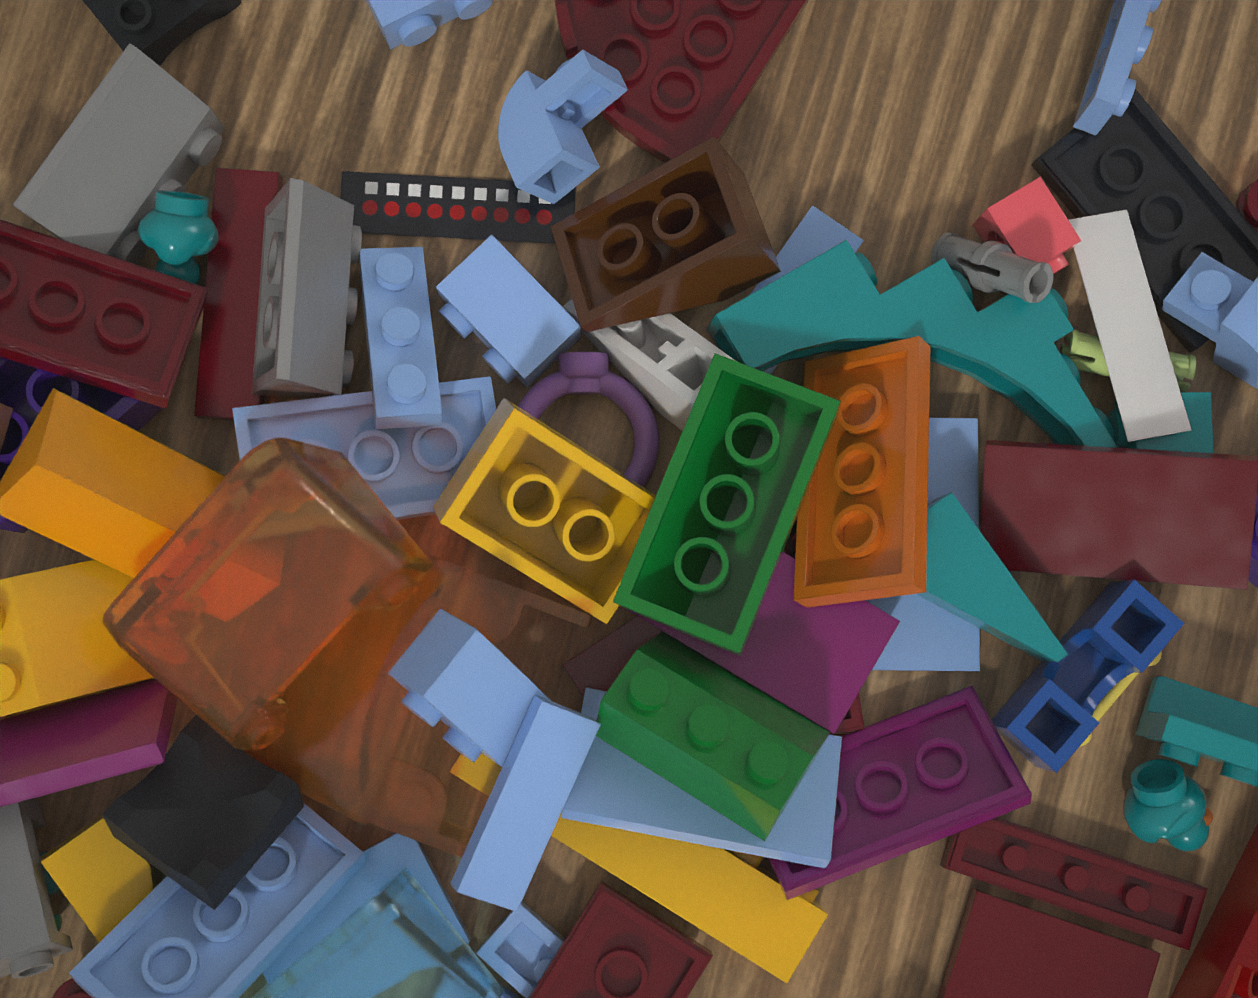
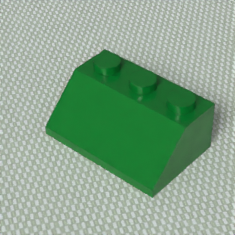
(709, 733)

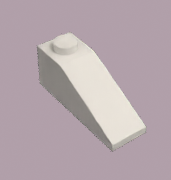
(659, 359)

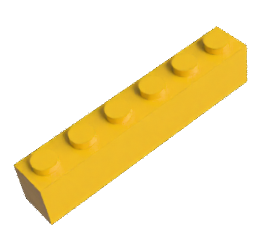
(703, 884)

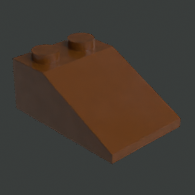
(665, 242)

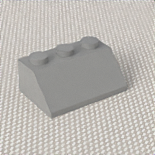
(122, 147)
(305, 294)

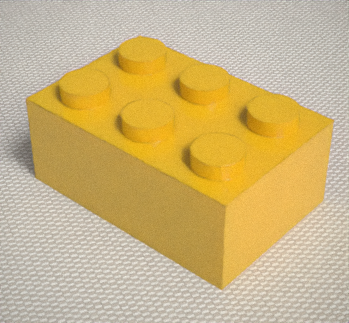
(547, 509)

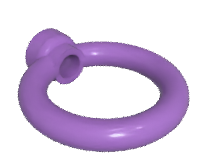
(589, 374)

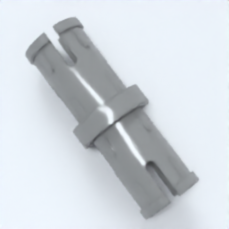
(994, 267)

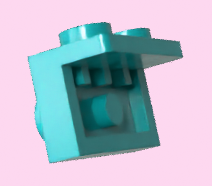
(1202, 724)

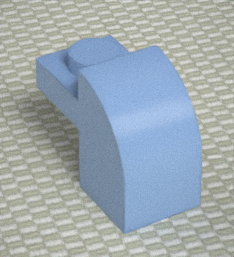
(545, 120)
(1222, 309)

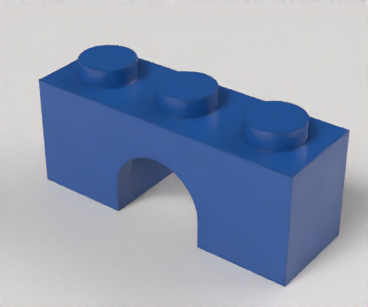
(1108, 642)

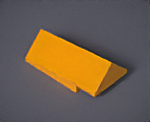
(101, 485)

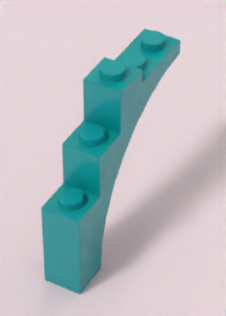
(836, 308)

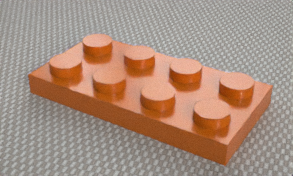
(869, 495)

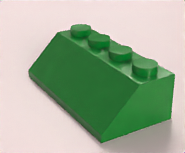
(727, 504)

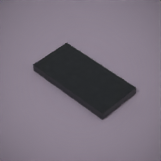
(1168, 198)

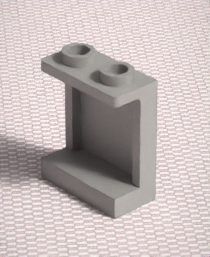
(26, 915)

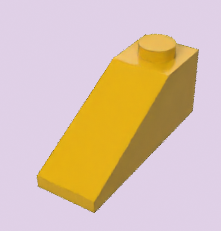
(99, 876)

